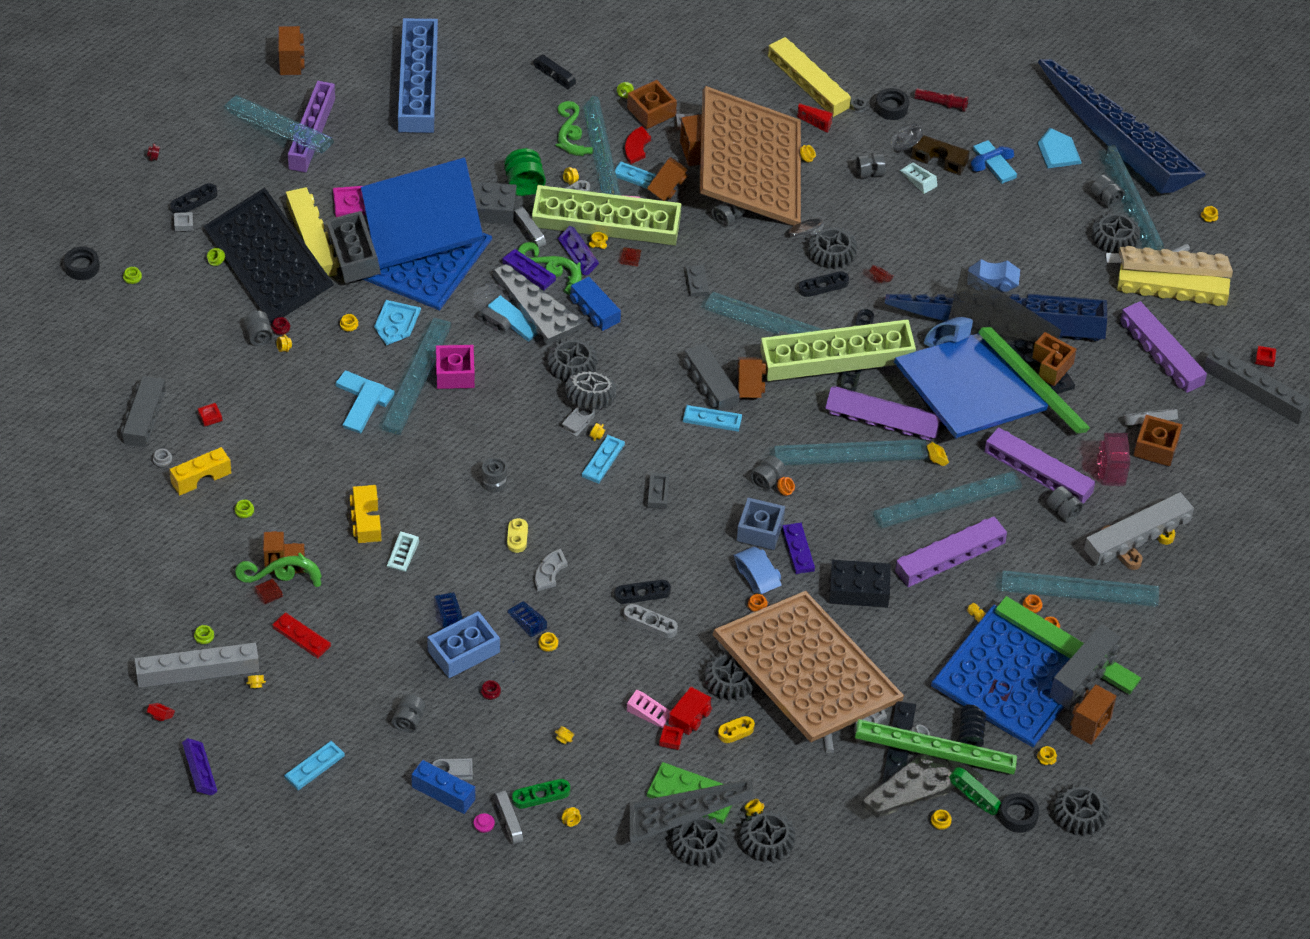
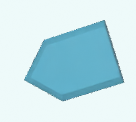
(1058, 149)
(396, 321)

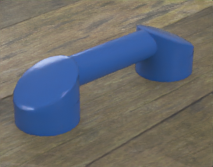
(978, 162)

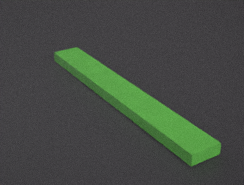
(1033, 380)
(1061, 641)
(936, 746)

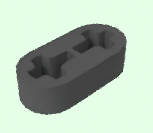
(494, 320)

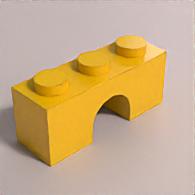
(186, 475)
(367, 526)

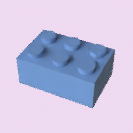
(463, 644)

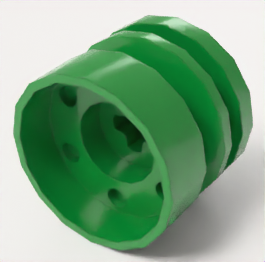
(525, 170)

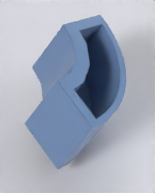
(1001, 276)
(950, 330)
(758, 570)

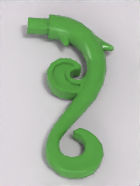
(574, 131)
(554, 261)
(277, 565)

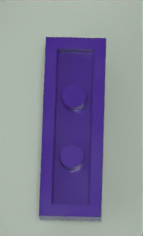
(578, 250)
(529, 269)
(798, 548)
(199, 766)

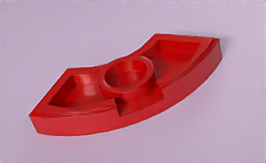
(635, 144)

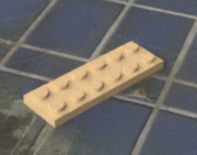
(1175, 262)

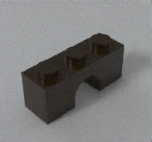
(928, 148)

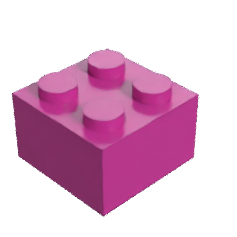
(455, 366)

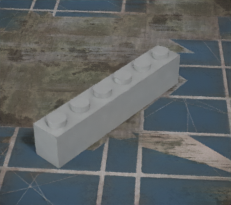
(1139, 529)
(197, 665)

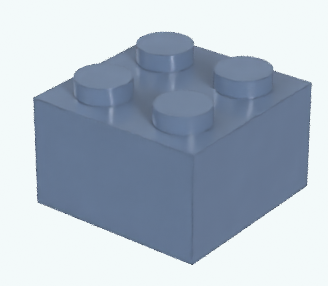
(761, 523)

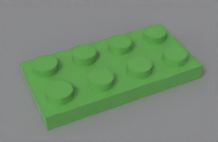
(675, 780)

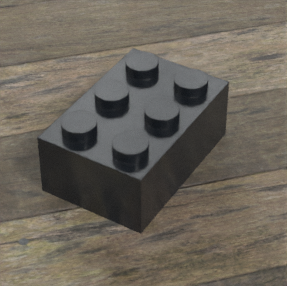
(860, 583)

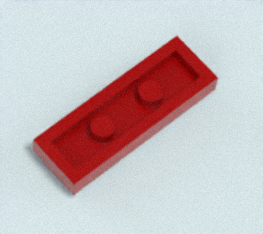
(301, 635)

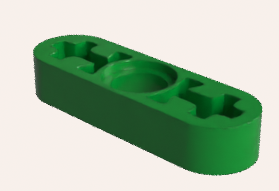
(557, 794)
(982, 797)

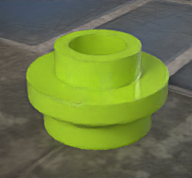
(628, 87)
(215, 256)
(132, 275)
(244, 504)
(201, 630)

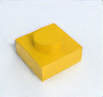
(937, 454)

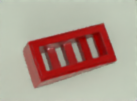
(817, 118)

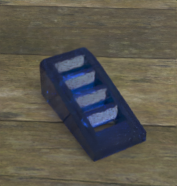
(448, 620)
(531, 630)

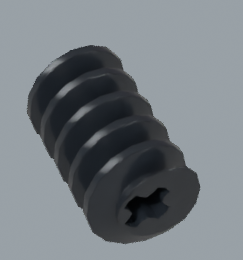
(972, 725)

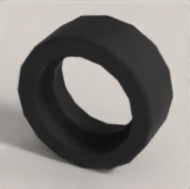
(892, 113)
(81, 273)
(1019, 825)

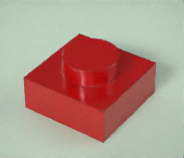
(1265, 356)
(210, 414)
(160, 712)
(671, 737)

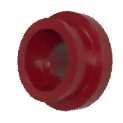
(153, 152)
(280, 322)
(490, 685)

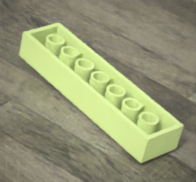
(607, 213)
(836, 349)

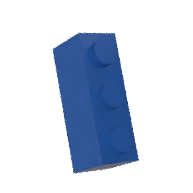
(595, 303)
(443, 786)

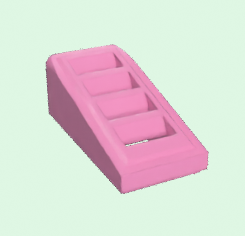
(638, 710)

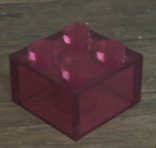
(1114, 459)

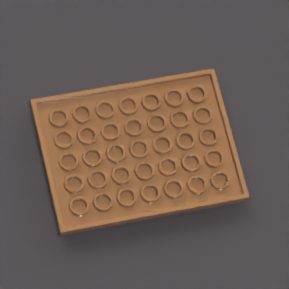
(750, 156)
(808, 666)

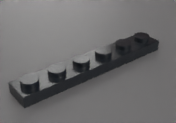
(898, 757)

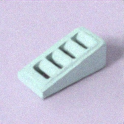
(925, 185)
(403, 538)

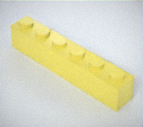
(809, 76)
(311, 228)
(1175, 285)

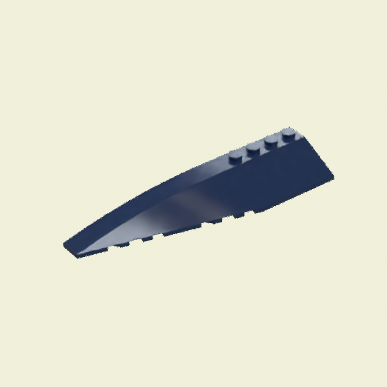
(1139, 147)
(1071, 314)

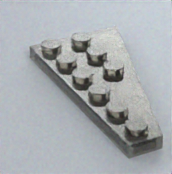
(996, 310)
(919, 780)

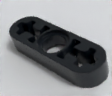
(554, 70)
(196, 193)
(828, 278)
(658, 594)

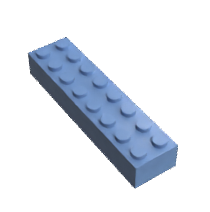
(418, 75)

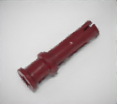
(944, 99)

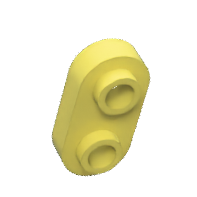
(517, 534)

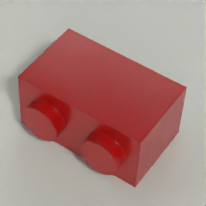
(690, 711)

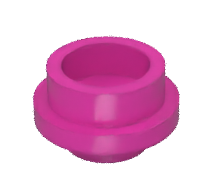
(484, 823)

